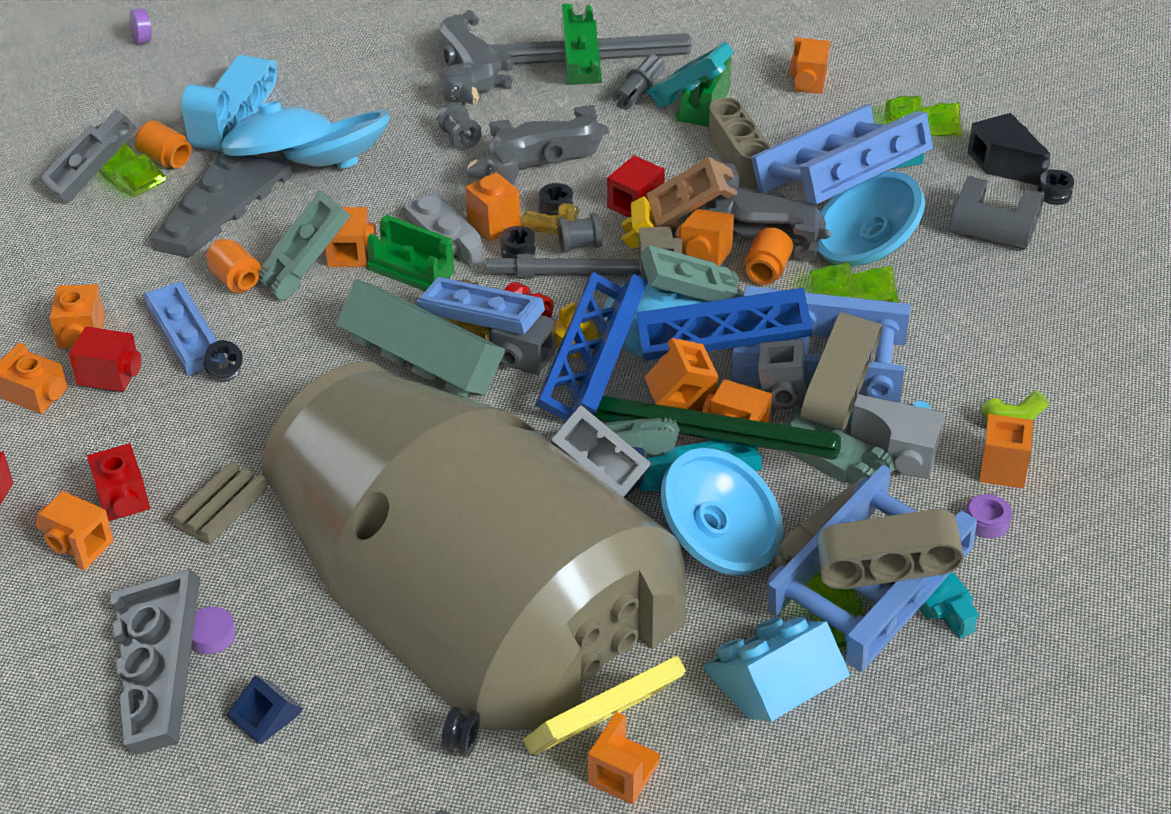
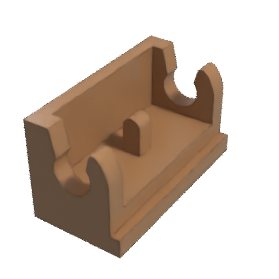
(689, 192)

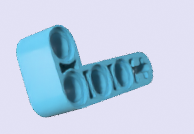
(215, 111)

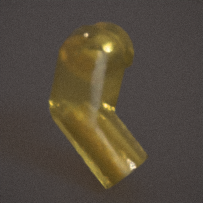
(548, 223)

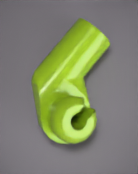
(1029, 408)

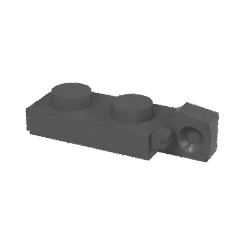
(87, 156)

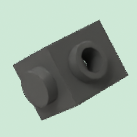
(527, 351)
(784, 372)

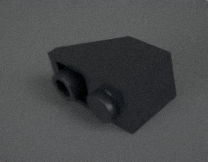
(1008, 149)

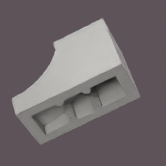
(901, 430)
(601, 451)

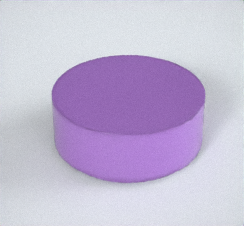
(140, 26)
(992, 515)
(212, 630)

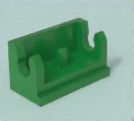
(580, 46)
(696, 103)
(410, 253)

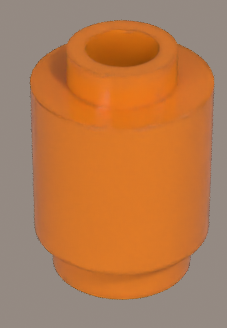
(163, 144)
(768, 256)
(233, 265)

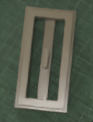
(214, 499)

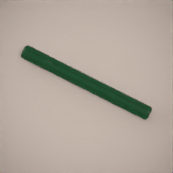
(726, 428)

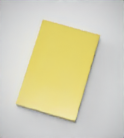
(604, 706)

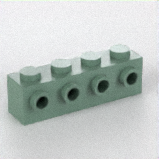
(420, 338)

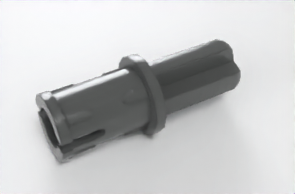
(638, 81)

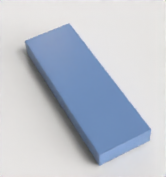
(481, 305)
(182, 326)

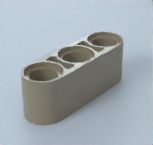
(735, 137)
(841, 371)
(889, 549)

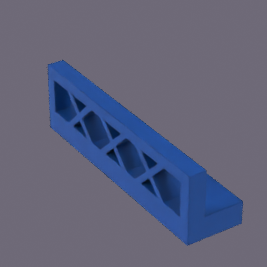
(727, 322)
(606, 348)

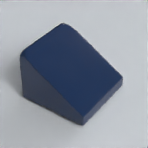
(263, 709)

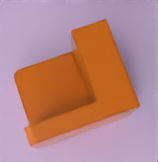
(1006, 451)
(619, 763)

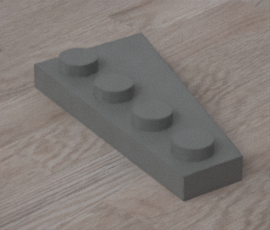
(216, 199)
(155, 651)

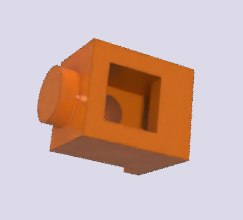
(810, 64)
(681, 374)
(30, 379)
(740, 402)
(75, 528)

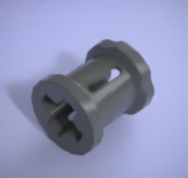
(459, 126)
(579, 232)

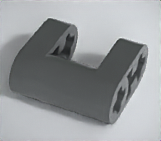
(995, 223)

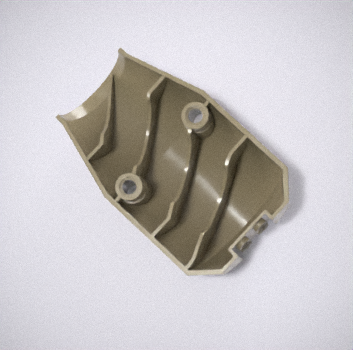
(470, 542)

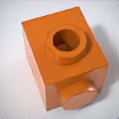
(492, 206)
(707, 235)
(350, 243)
(73, 310)

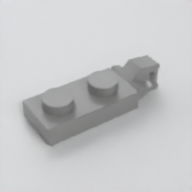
(438, 216)

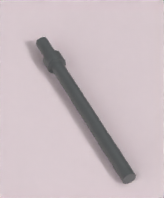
(526, 266)

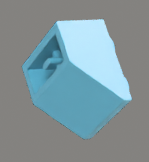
(778, 666)

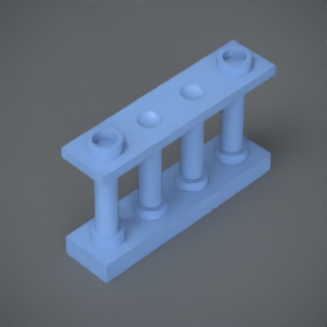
(842, 153)
(882, 379)
(892, 603)

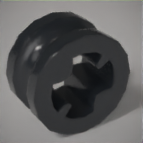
(1056, 186)
(552, 196)
(517, 241)
(212, 367)
(460, 731)

